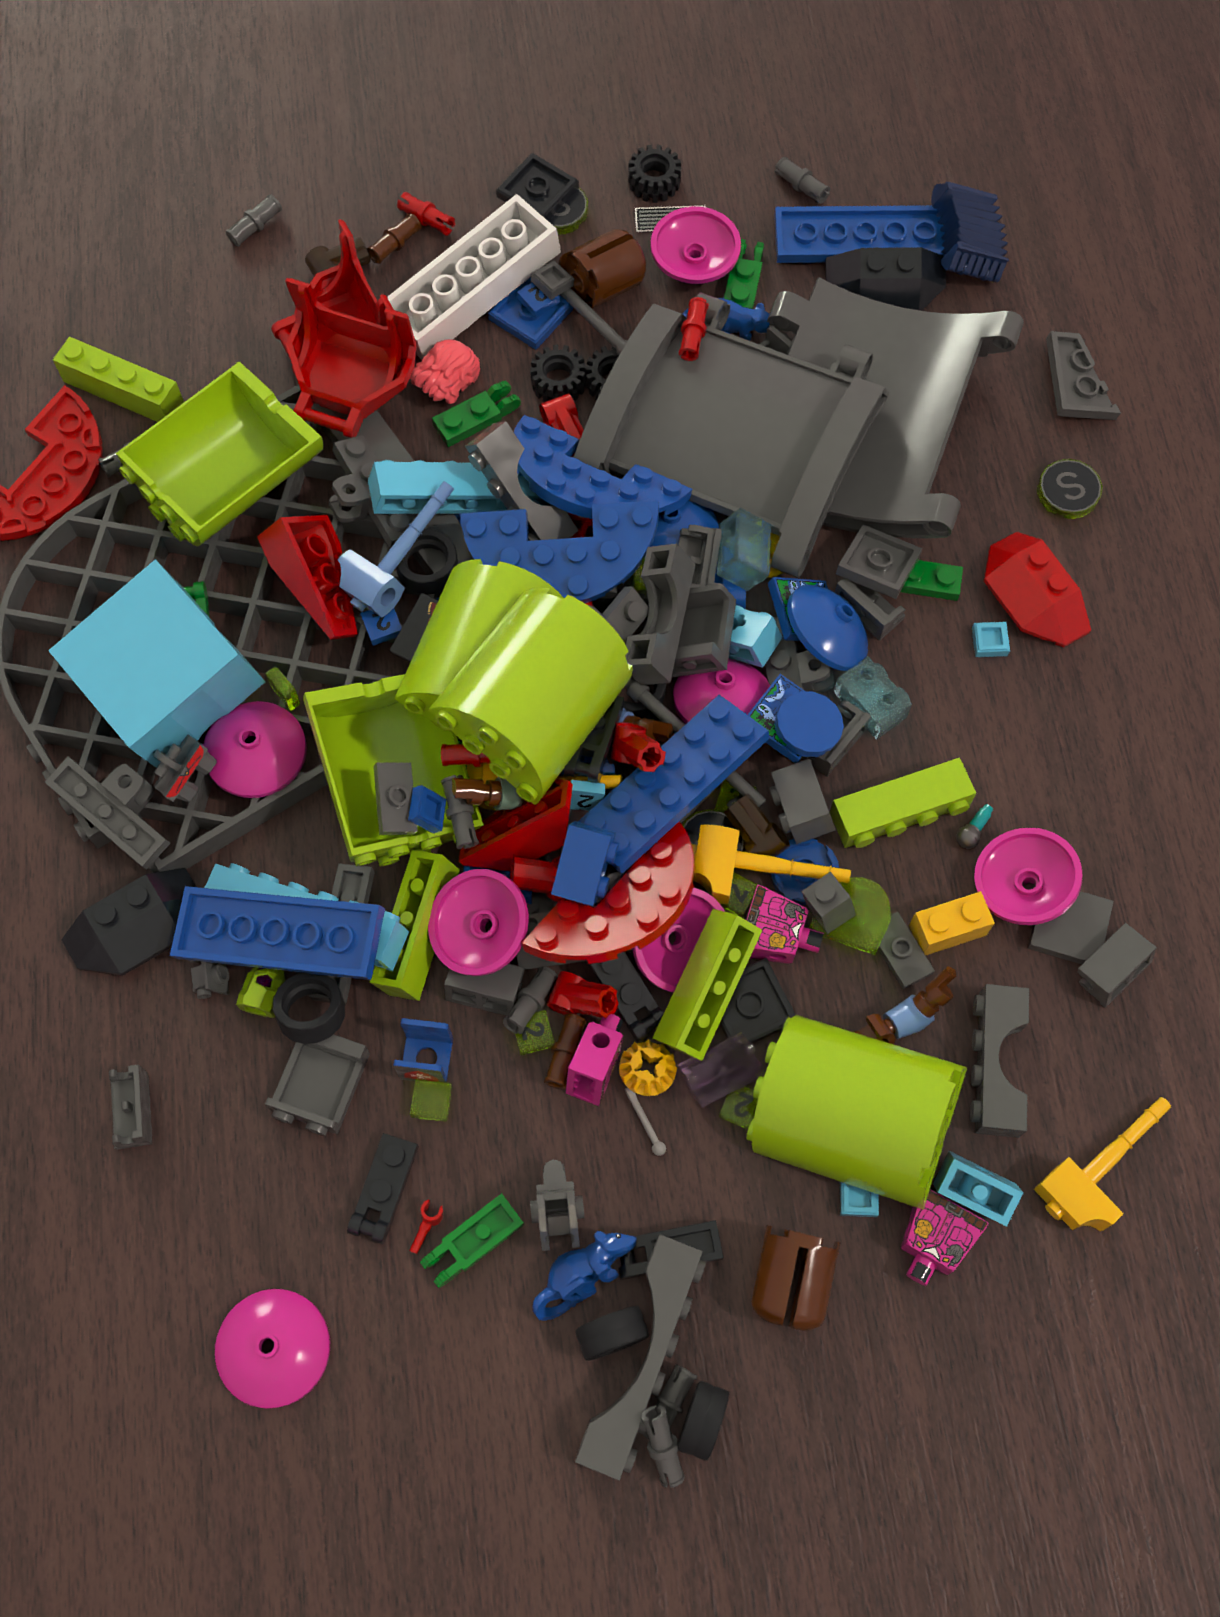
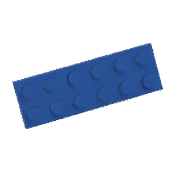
(824, 231)
(694, 765)
(278, 932)

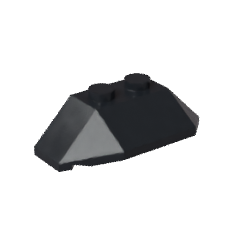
(889, 275)
(128, 924)

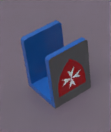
(420, 1036)

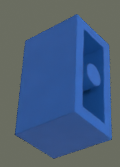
(584, 863)

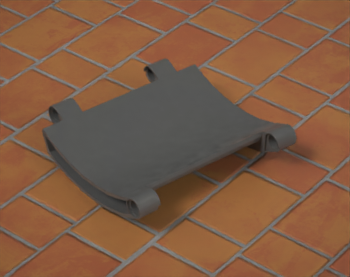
(926, 369)
(735, 424)

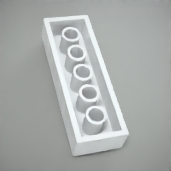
(476, 273)

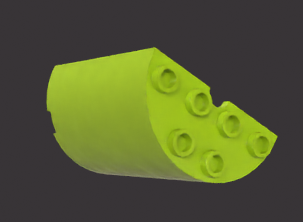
(217, 454)
(463, 618)
(535, 689)
(365, 727)
(855, 1109)

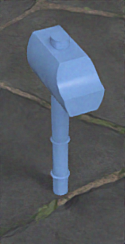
(374, 585)

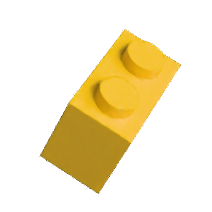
(951, 923)

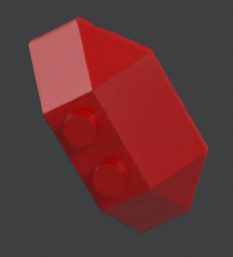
(1036, 590)
(523, 831)

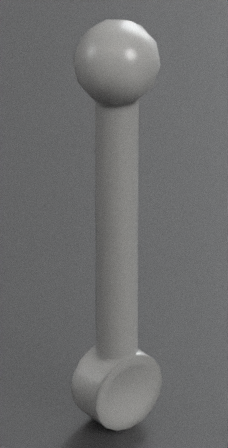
(658, 1147)

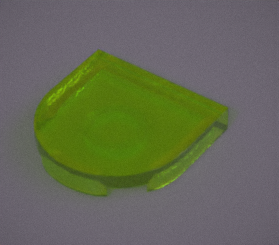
(871, 918)

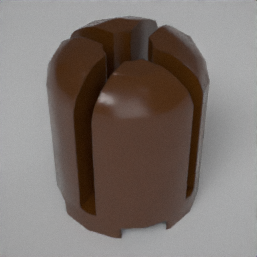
(605, 266)
(812, 1282)

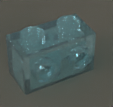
(744, 549)
(873, 692)

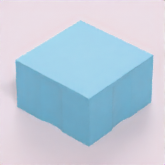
(155, 664)

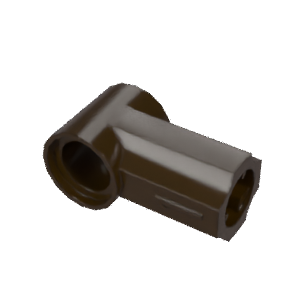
(322, 258)
(756, 830)

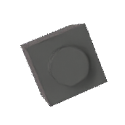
(828, 902)

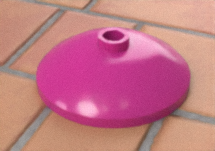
(695, 245)
(738, 684)
(258, 766)
(1026, 858)
(460, 919)
(665, 962)
(298, 1351)

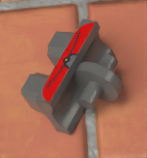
(178, 766)

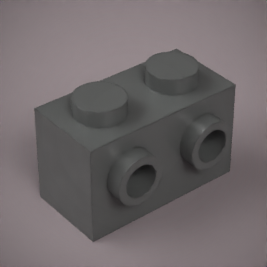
(802, 802)

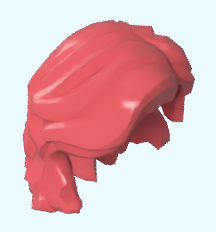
(446, 370)

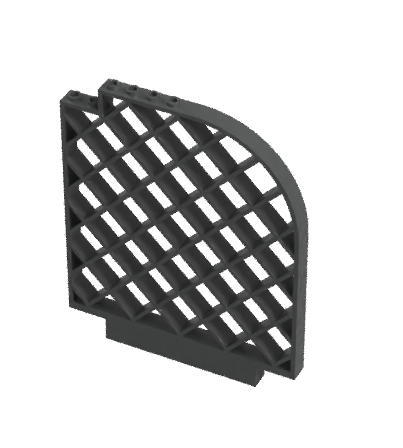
(102, 520)

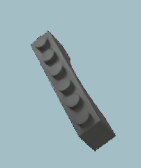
(611, 1433)

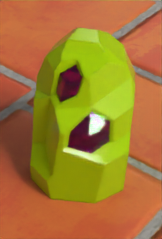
(259, 991)

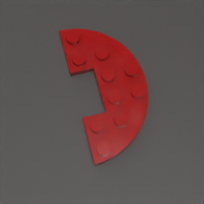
(60, 473)
(631, 913)

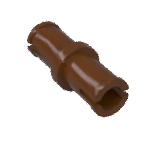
(394, 238)
(564, 1050)

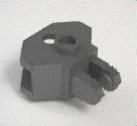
(556, 1205)

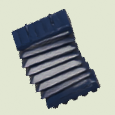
(971, 231)

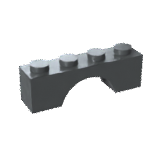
(497, 456)
(668, 581)
(998, 1104)

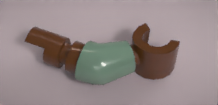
(493, 793)

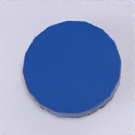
(809, 723)
(806, 852)

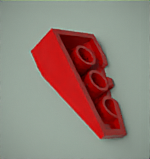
(306, 560)

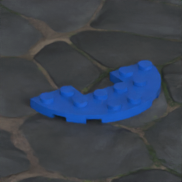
(576, 485)
(572, 566)

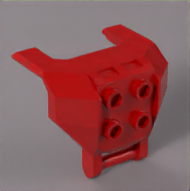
(341, 290)
(346, 360)

